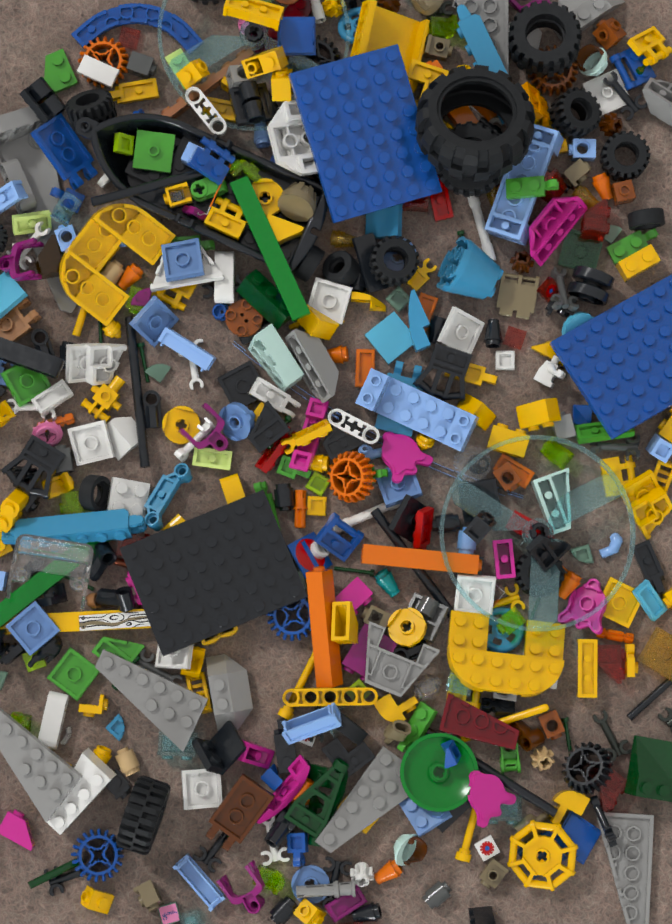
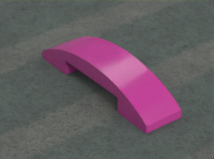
(304, 455)
(288, 789)

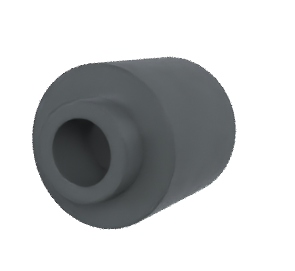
(437, 894)

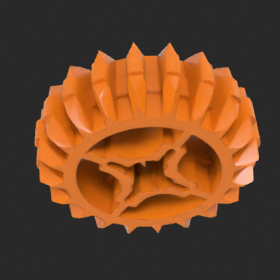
(108, 55)
(356, 466)

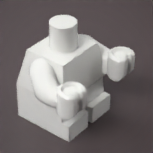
(548, 372)

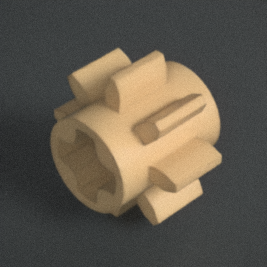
(542, 758)

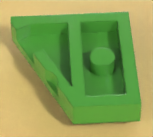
(59, 72)
(122, 648)

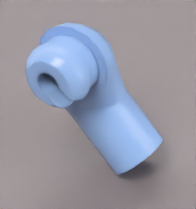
(369, 451)
(614, 546)

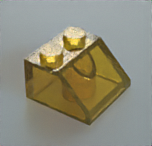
(658, 653)

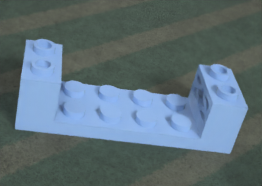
(510, 217)
(417, 410)

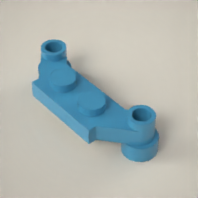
(163, 495)

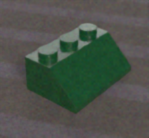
(264, 298)

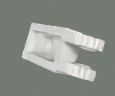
(278, 399)

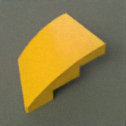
(648, 502)

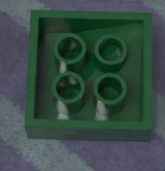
(650, 769)

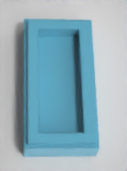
(649, 600)

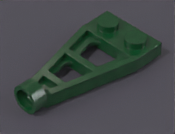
(314, 803)
(306, 818)

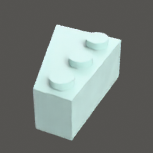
(275, 358)
(548, 492)

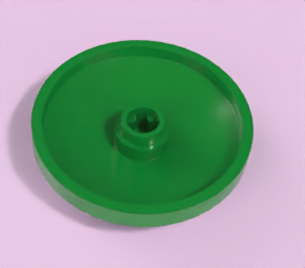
(425, 774)

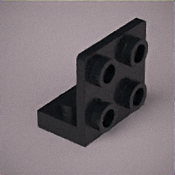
(221, 750)

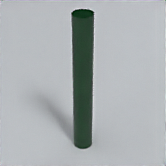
(51, 874)

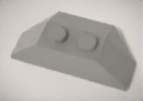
(589, 10)
(659, 99)
(318, 367)
(228, 690)

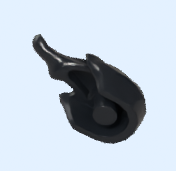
(50, 650)

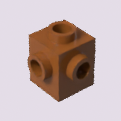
(609, 33)

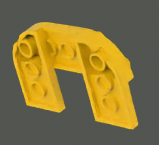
(94, 247)
(503, 672)

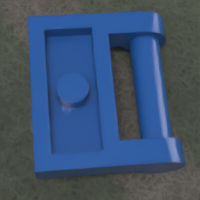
(633, 63)
(335, 542)

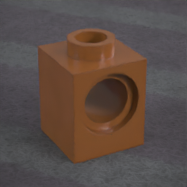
(623, 192)
(507, 468)
(543, 720)

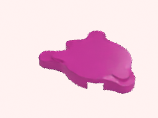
(402, 455)
(582, 602)
(486, 796)

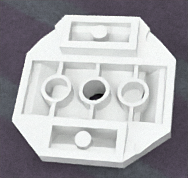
(288, 142)

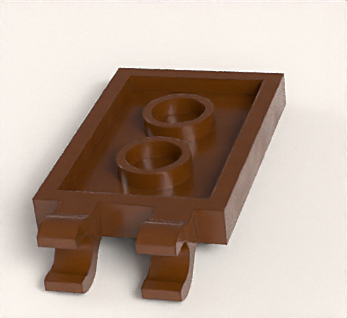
(239, 811)

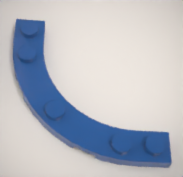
(135, 14)

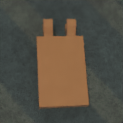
(15, 325)

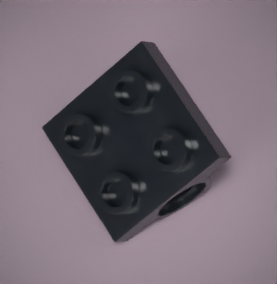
(43, 100)
(251, 103)

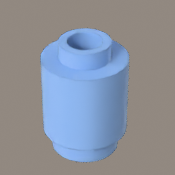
(465, 543)

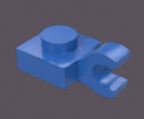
(68, 203)
(297, 844)

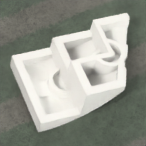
(92, 362)

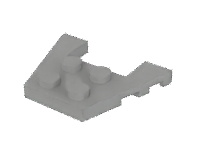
(390, 670)

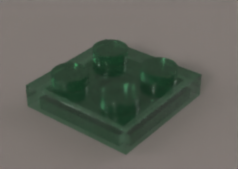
(579, 251)

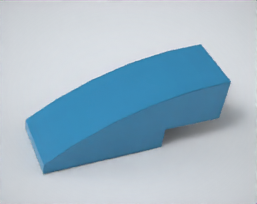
(417, 323)

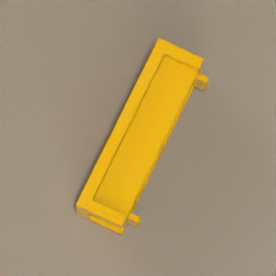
(255, 11)
(587, 668)

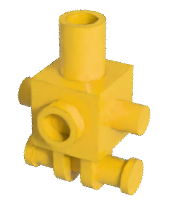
(106, 397)

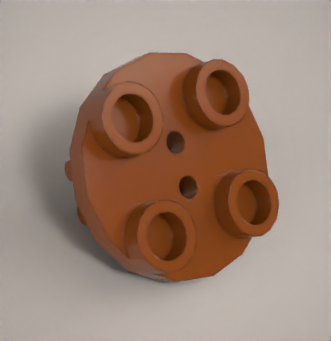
(236, 322)

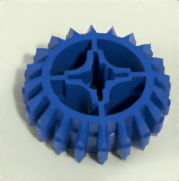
(306, 625)
(86, 869)

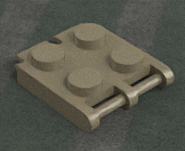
(517, 295)

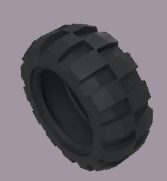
(480, 89)

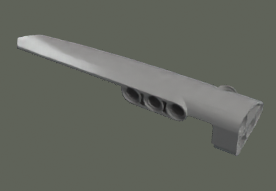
(25, 161)

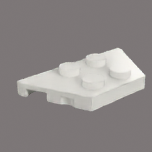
(211, 274)

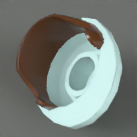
(592, 60)
(409, 849)

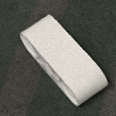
(207, 105)
(225, 289)
(352, 419)
(53, 719)

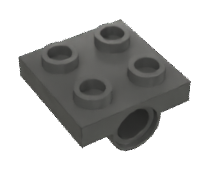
(433, 613)

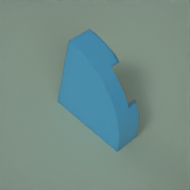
(116, 727)

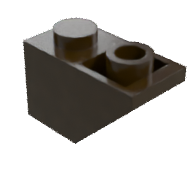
(49, 259)

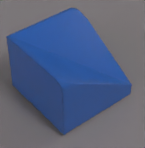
(581, 414)
(452, 753)
(272, 778)

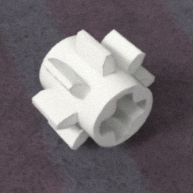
(362, 874)

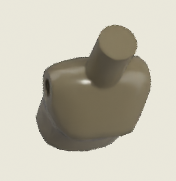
(396, 731)
(526, 820)

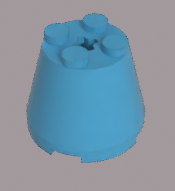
(468, 271)

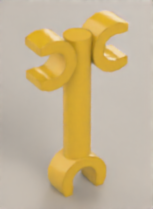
(512, 598)

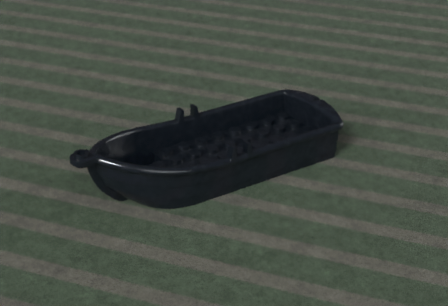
(122, 175)

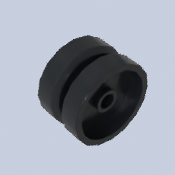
(590, 285)

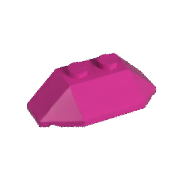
(553, 226)

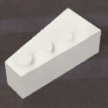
(94, 779)

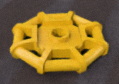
(544, 844)

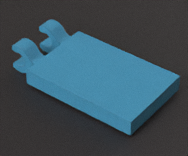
(385, 222)
(386, 424)

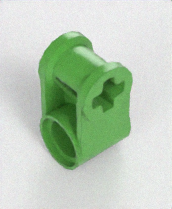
(208, 189)
(509, 757)

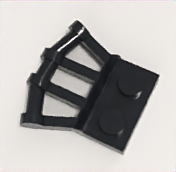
(449, 361)
(42, 456)

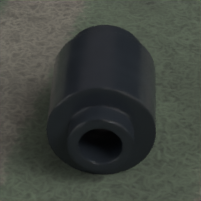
(284, 497)
(450, 525)
(283, 910)

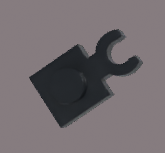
(501, 707)

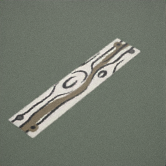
(113, 621)

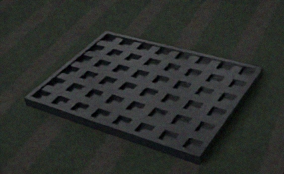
(213, 573)

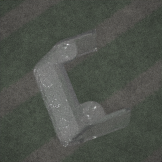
(52, 557)

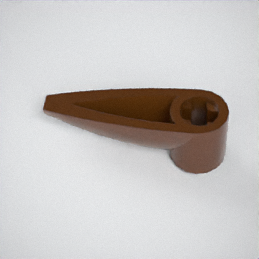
(528, 738)

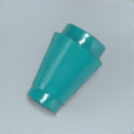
(387, 582)

